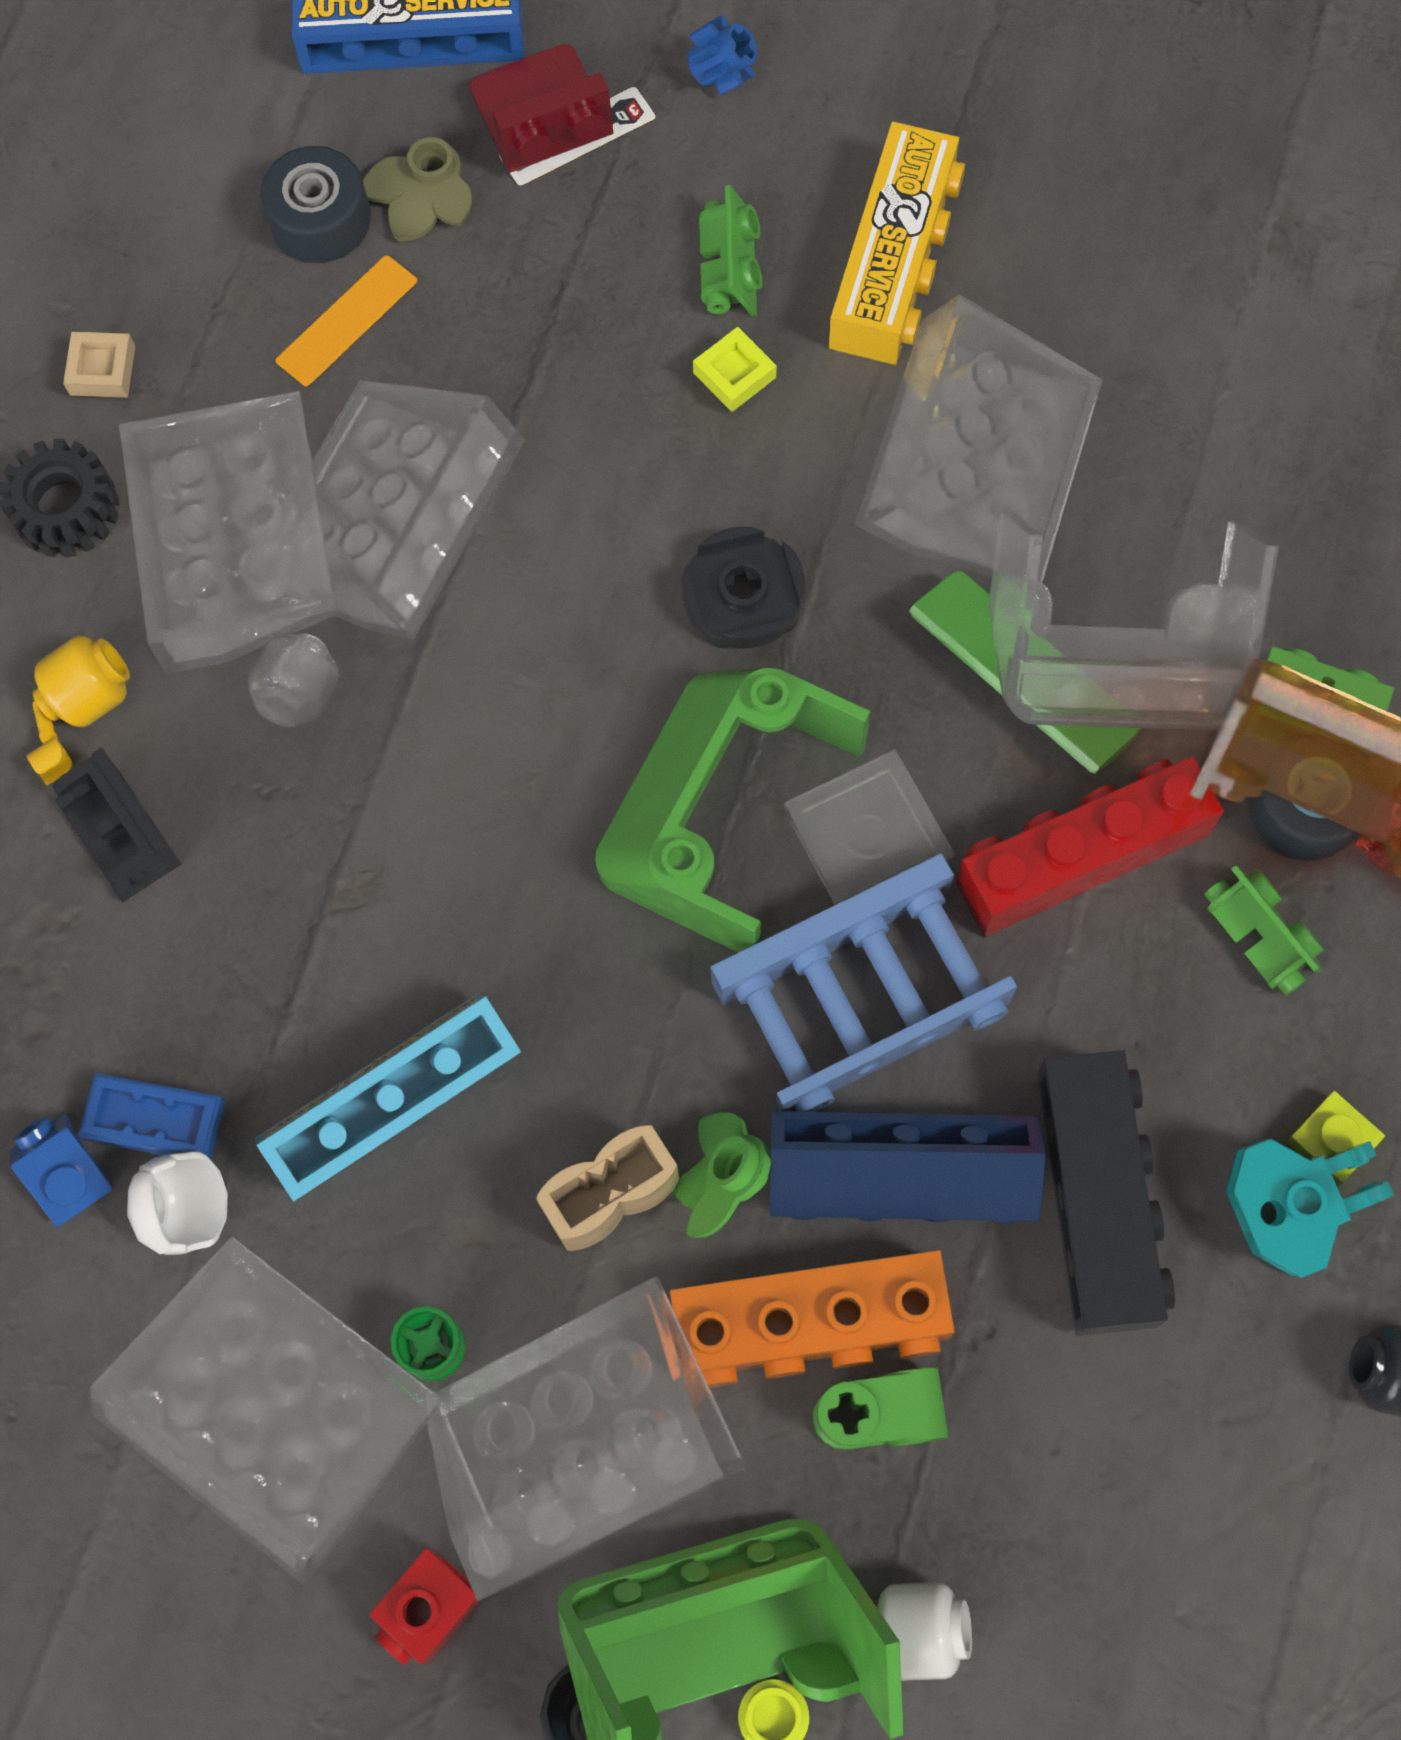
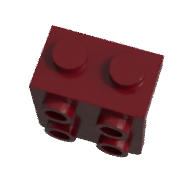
(542, 106)

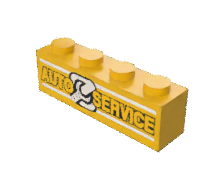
(895, 242)

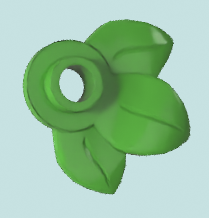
(729, 1173)

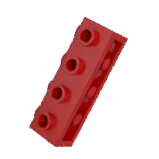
(1085, 846)

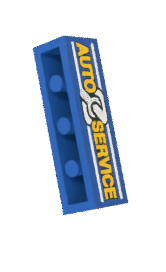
(405, 33)

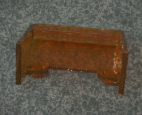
(1311, 750)

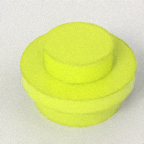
(773, 1712)

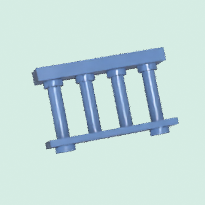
(864, 922)

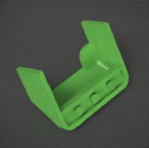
(647, 848)
(722, 1621)

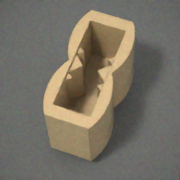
(624, 1179)

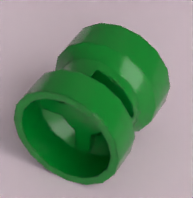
(418, 1337)

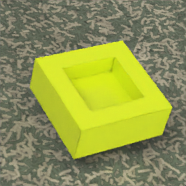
(734, 369)
(1332, 1129)

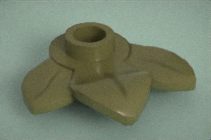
(420, 196)

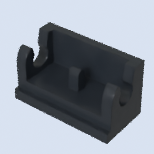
(114, 825)

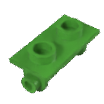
(729, 232)
(1283, 947)

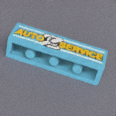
(386, 1096)

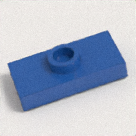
(150, 1117)

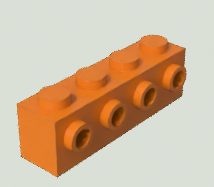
(816, 1316)

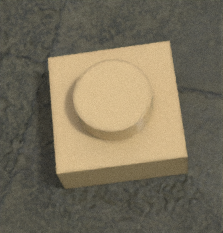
(99, 364)

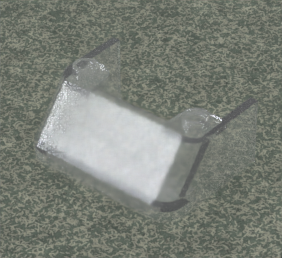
(1128, 674)

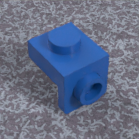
(57, 1168)

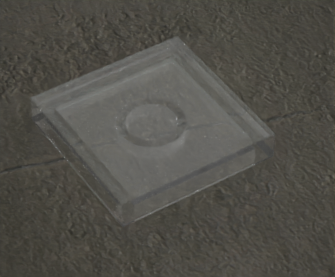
(866, 827)

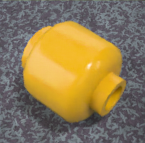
(80, 681)

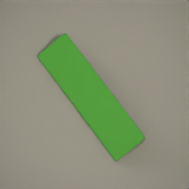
(960, 619)

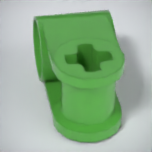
(895, 1410)

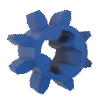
(722, 54)

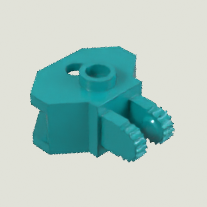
(1304, 1202)

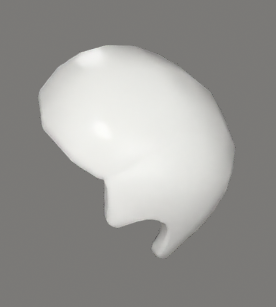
(177, 1203)

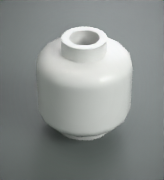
(930, 1628)

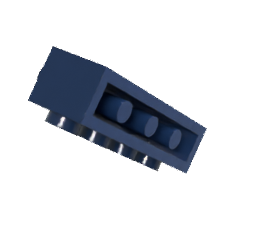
(906, 1166)

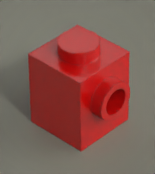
(424, 1609)

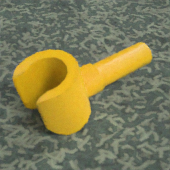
(51, 758)

